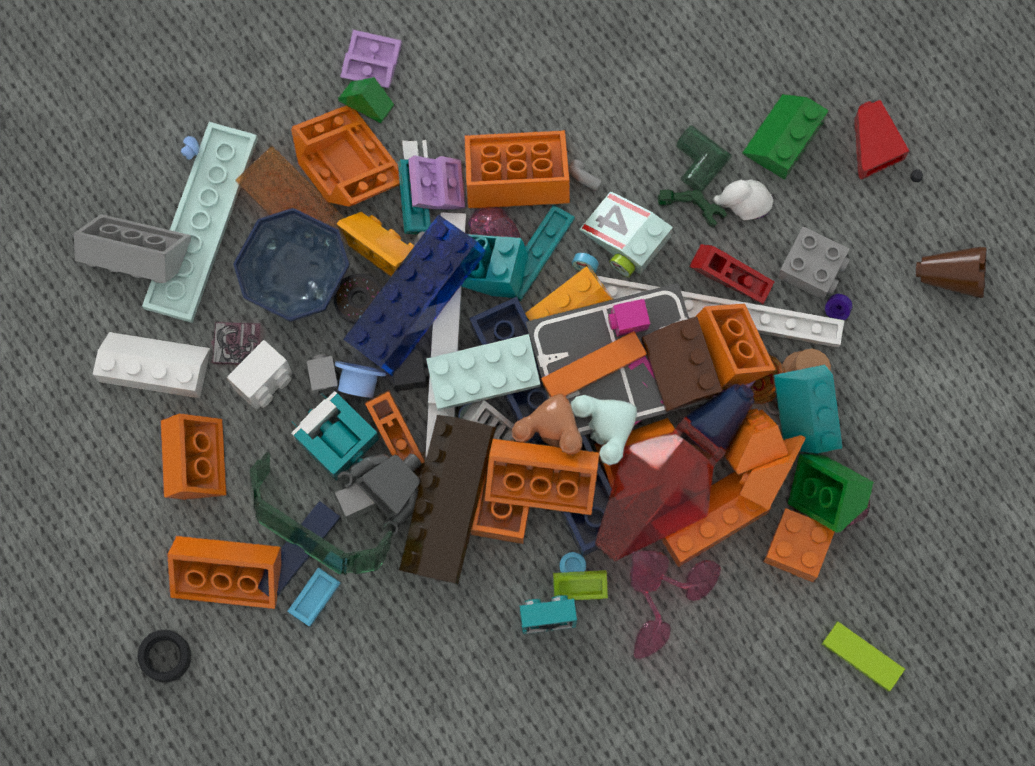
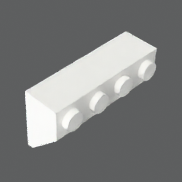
(151, 364)

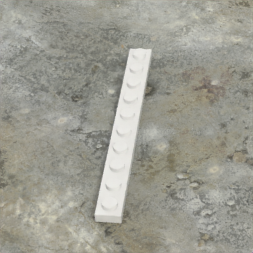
(766, 319)

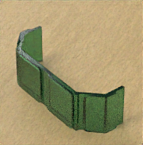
(313, 545)

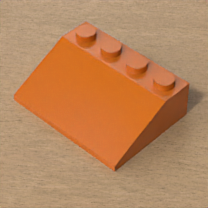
(517, 169)

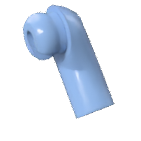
(191, 147)

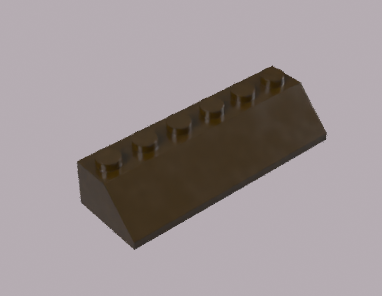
(447, 499)

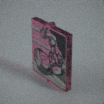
(234, 342)

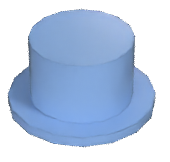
(358, 379)

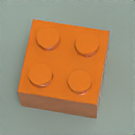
(799, 545)

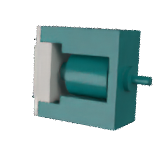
(342, 442)

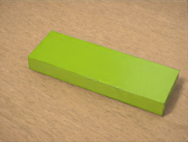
(863, 656)

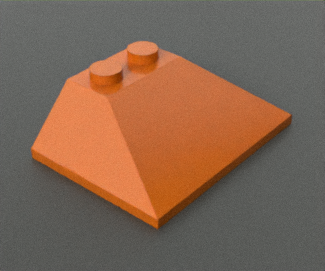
(344, 157)

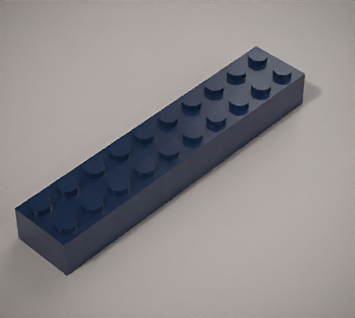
(508, 322)

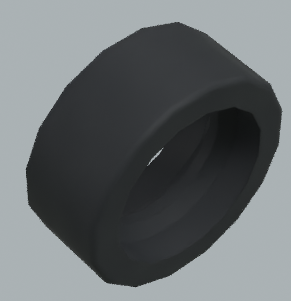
(145, 647)

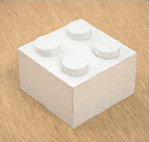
(260, 375)

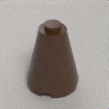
(955, 271)

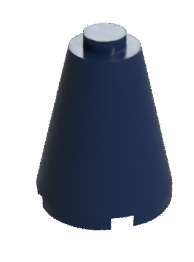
(723, 415)

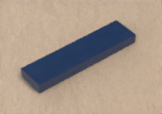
(319, 521)

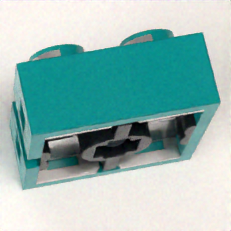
(548, 615)

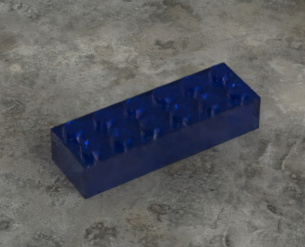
(415, 294)

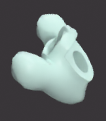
(610, 423)

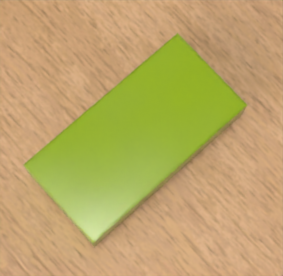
(581, 585)

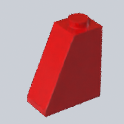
(877, 140)

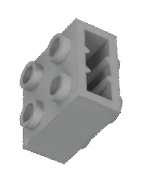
(814, 263)

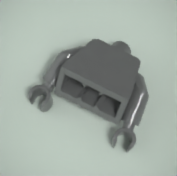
(388, 484)

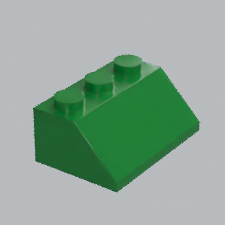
(786, 134)
(829, 491)

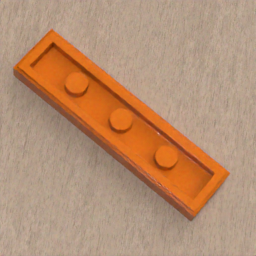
(594, 366)

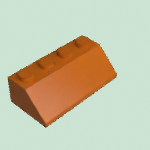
(541, 477)
(726, 515)
(223, 571)

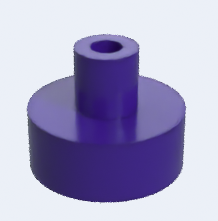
(838, 307)

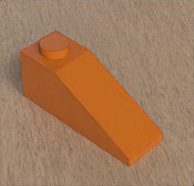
(392, 426)

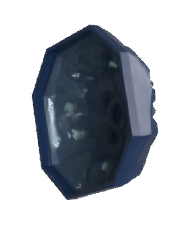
(291, 264)

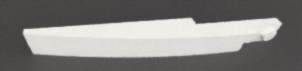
(445, 335)

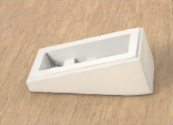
(479, 413)

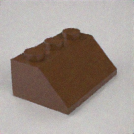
(681, 364)

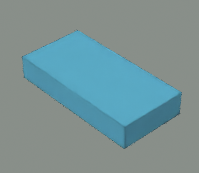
(314, 597)

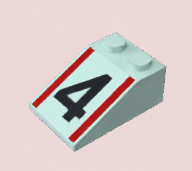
(627, 230)

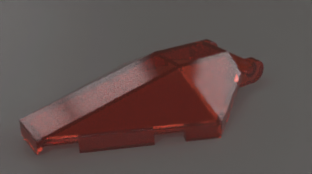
(657, 491)

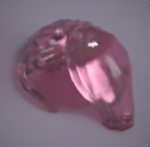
(492, 222)

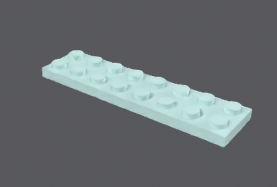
(204, 216)

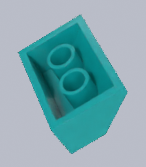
(809, 408)

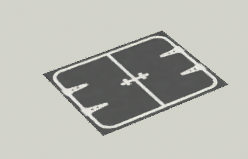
(578, 332)

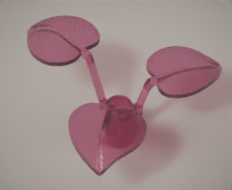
(646, 576)

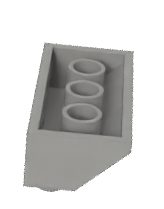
(131, 248)

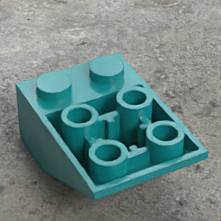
(500, 268)

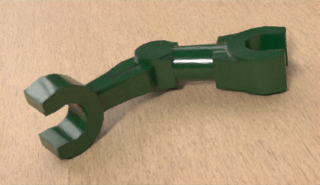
(668, 197)

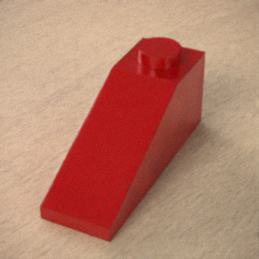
(731, 273)

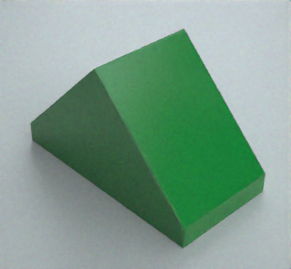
(367, 98)

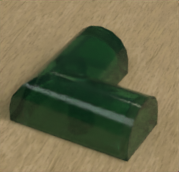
(708, 158)

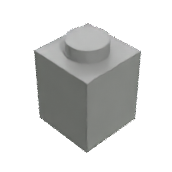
(322, 375)
(354, 501)

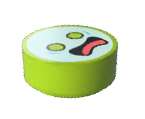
(622, 265)

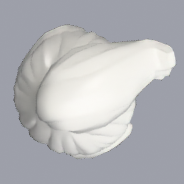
(746, 199)

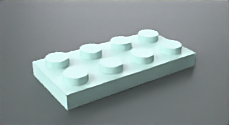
(483, 372)

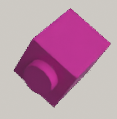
(629, 317)

